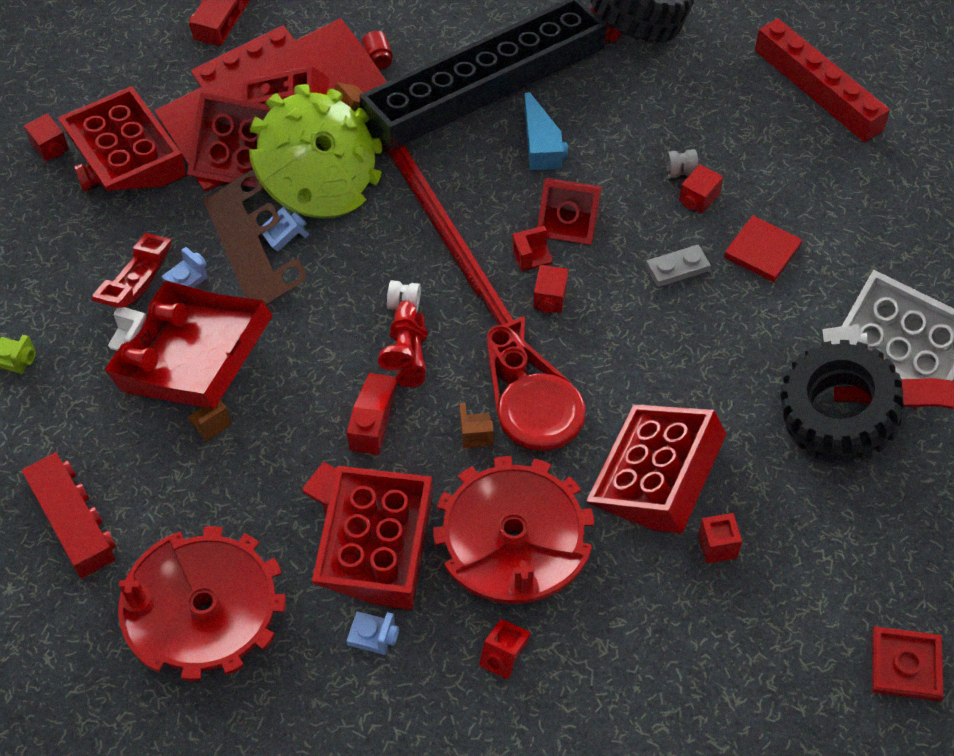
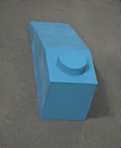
(543, 137)

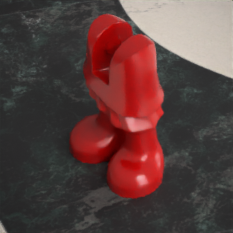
(407, 355)

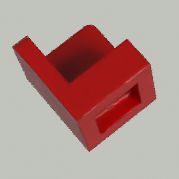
(531, 248)
(320, 485)
(719, 538)

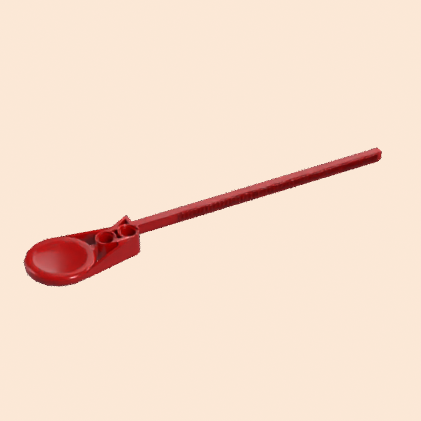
(534, 409)

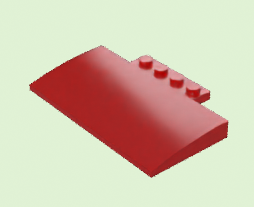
(328, 49)

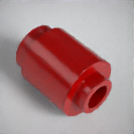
(378, 49)

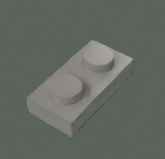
(678, 265)

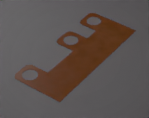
(241, 242)

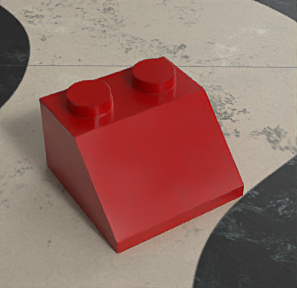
(569, 210)

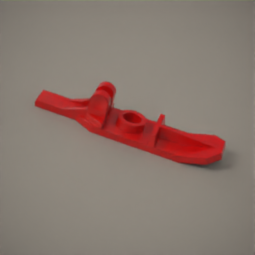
(916, 393)

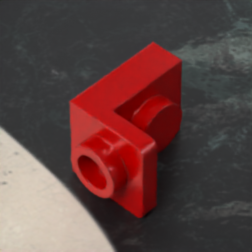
(503, 648)

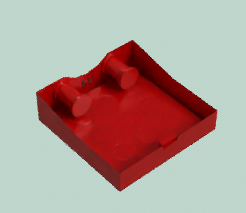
(195, 351)

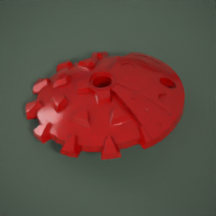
(518, 499)
(181, 575)

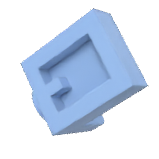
(287, 228)
(189, 271)
(373, 632)

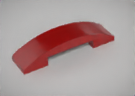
(137, 274)

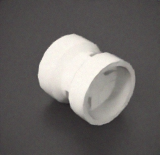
(398, 292)

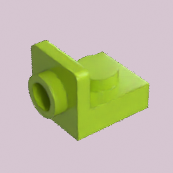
(16, 354)

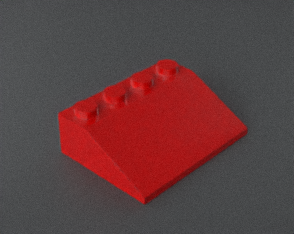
(224, 138)
(124, 142)
(659, 466)
(374, 536)

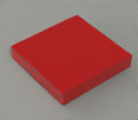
(763, 248)
(907, 663)

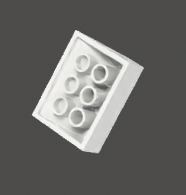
(906, 327)

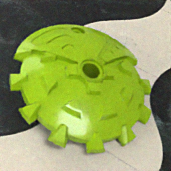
(300, 173)

